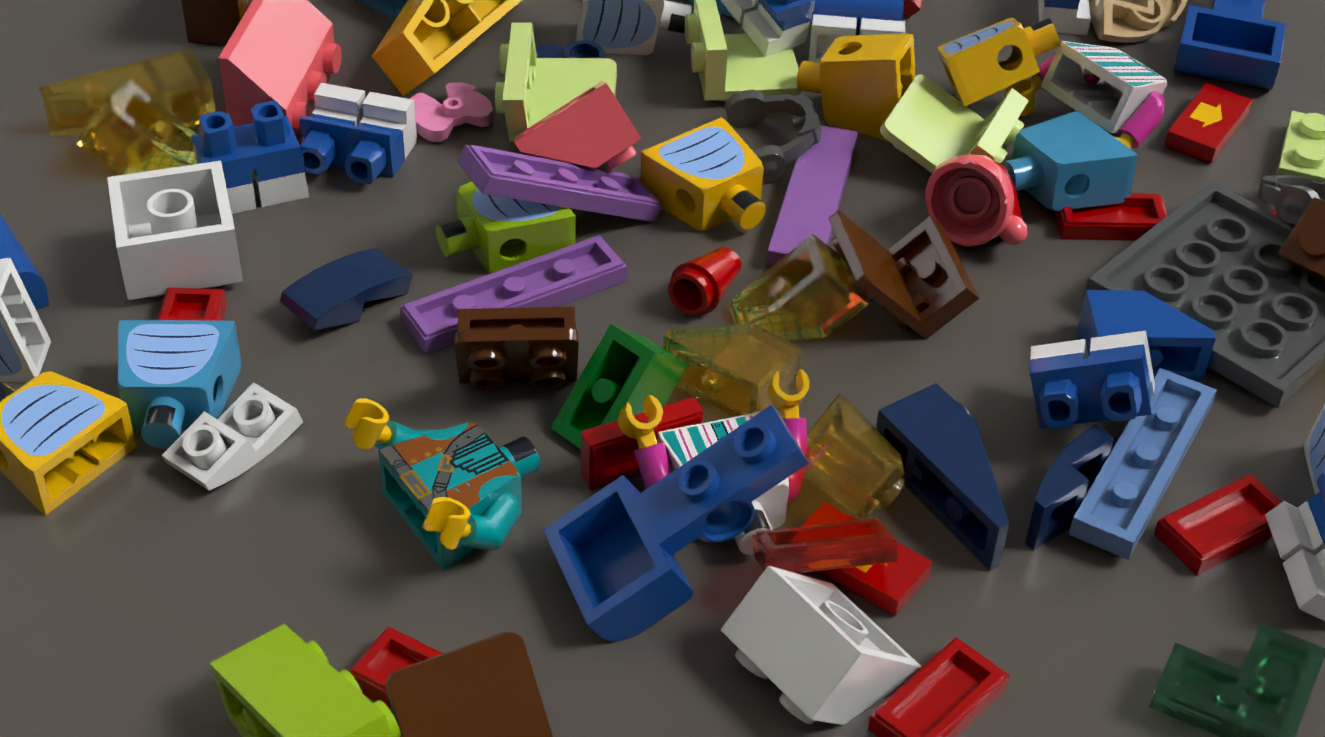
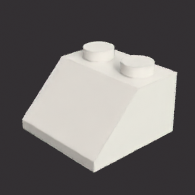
(816, 647)

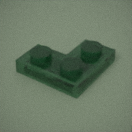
(1252, 701)

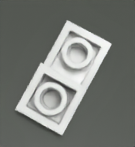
(226, 447)

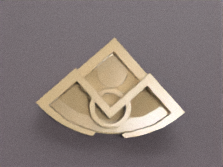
(1132, 19)

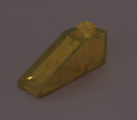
(170, 79)

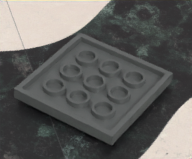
(1224, 270)

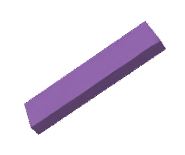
(558, 183)
(813, 192)
(539, 282)

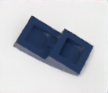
(338, 289)
(1067, 484)

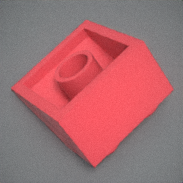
(584, 131)

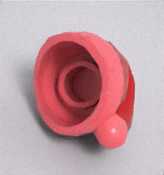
(975, 201)

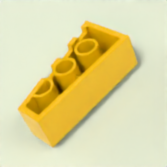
(431, 35)

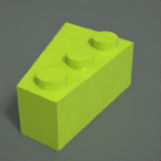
(291, 690)

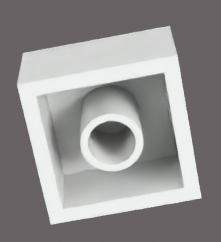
(174, 229)

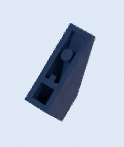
(948, 468)

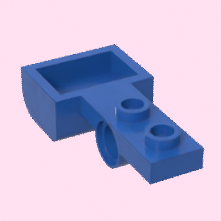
(1231, 43)
(624, 542)

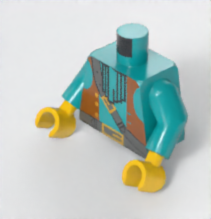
(447, 482)

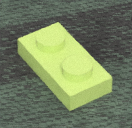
(1304, 147)

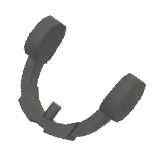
(752, 108)
(1290, 194)

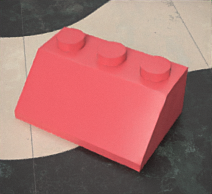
(278, 55)

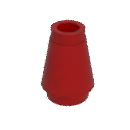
(703, 281)

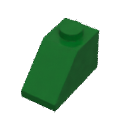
(619, 371)

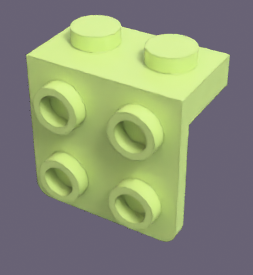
(733, 61)
(542, 85)
(937, 126)

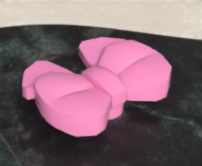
(462, 105)

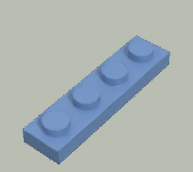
(1142, 465)

